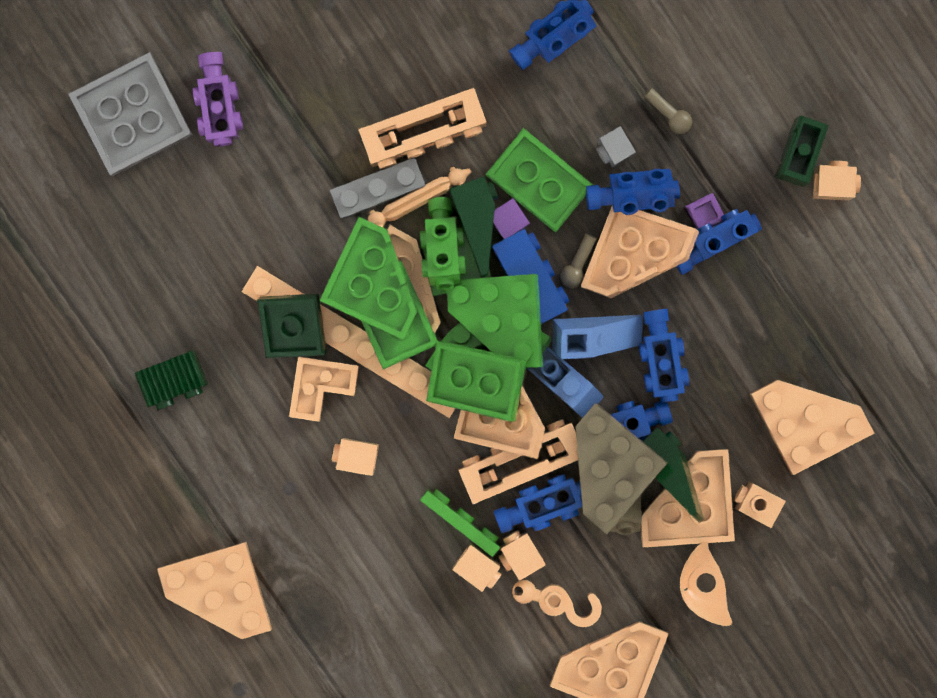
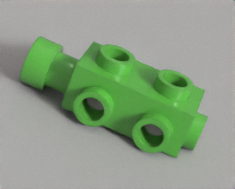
(442, 247)

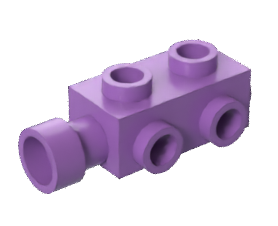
(216, 111)

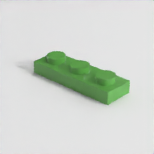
(461, 521)

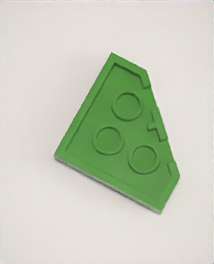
(371, 282)
(501, 314)

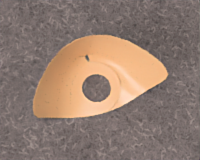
(709, 605)

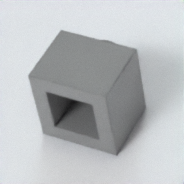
(615, 147)

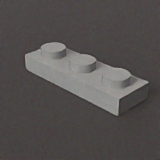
(377, 188)

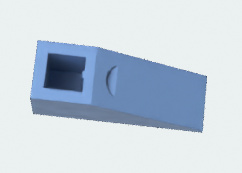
(596, 335)
(567, 383)

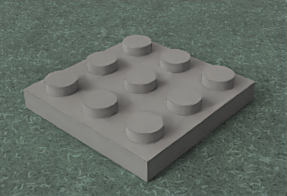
(130, 114)

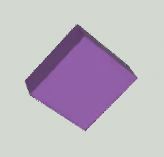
(705, 211)
(509, 219)

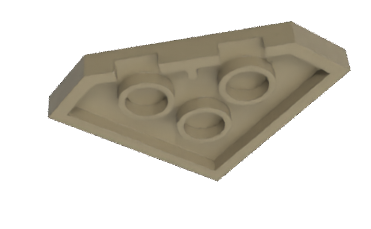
(612, 467)

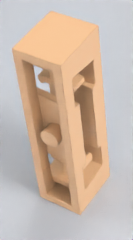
(415, 145)
(474, 481)

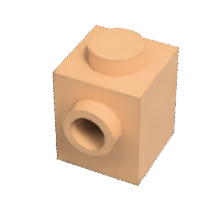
(836, 181)
(355, 456)
(758, 504)
(520, 554)
(477, 568)

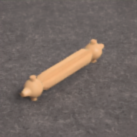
(419, 197)

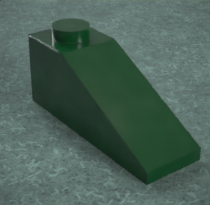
(476, 213)
(676, 473)

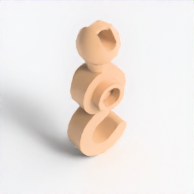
(555, 601)

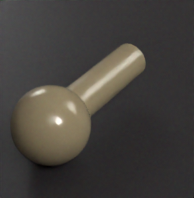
(678, 120)
(572, 275)

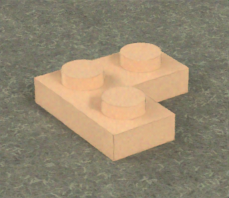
(314, 379)

